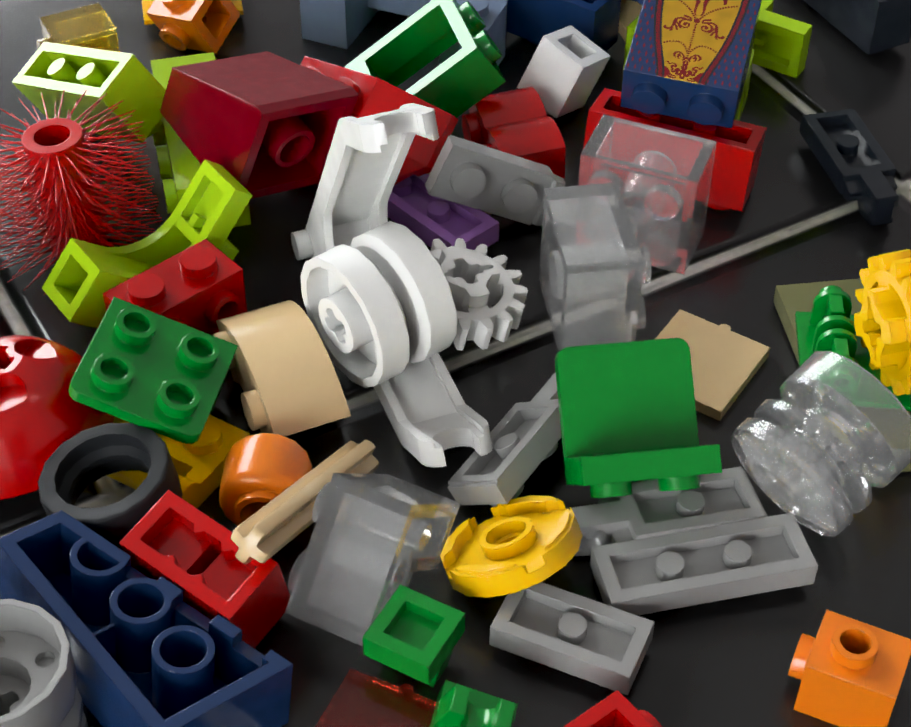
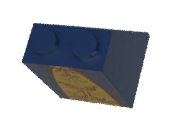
(690, 59)

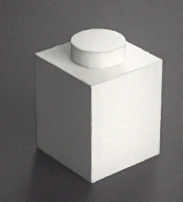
(564, 70)

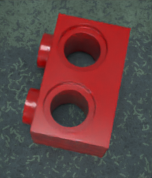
(201, 560)

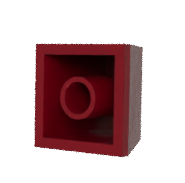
(258, 118)

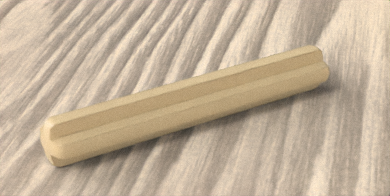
(292, 510)

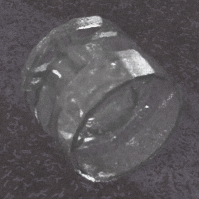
(825, 442)

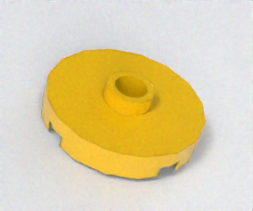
(513, 548)

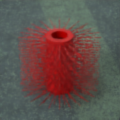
(65, 185)

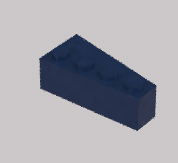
(134, 639)

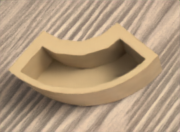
(283, 370)

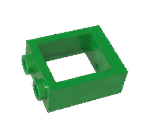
(423, 37)

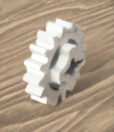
(476, 286)

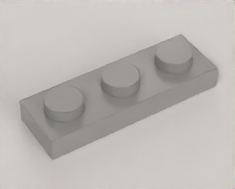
(703, 565)

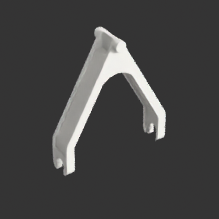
(353, 200)

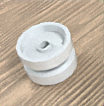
(379, 303)

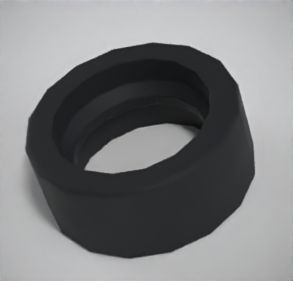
(101, 453)

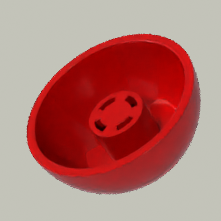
(36, 409)

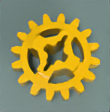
(886, 317)

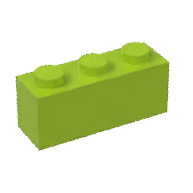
(100, 72)

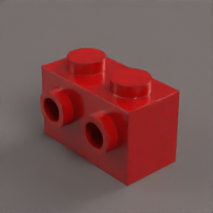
(188, 288)

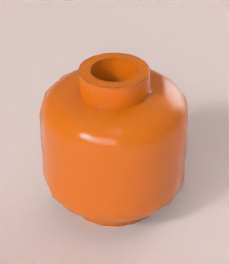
(259, 471)

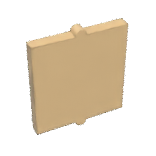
(719, 360)

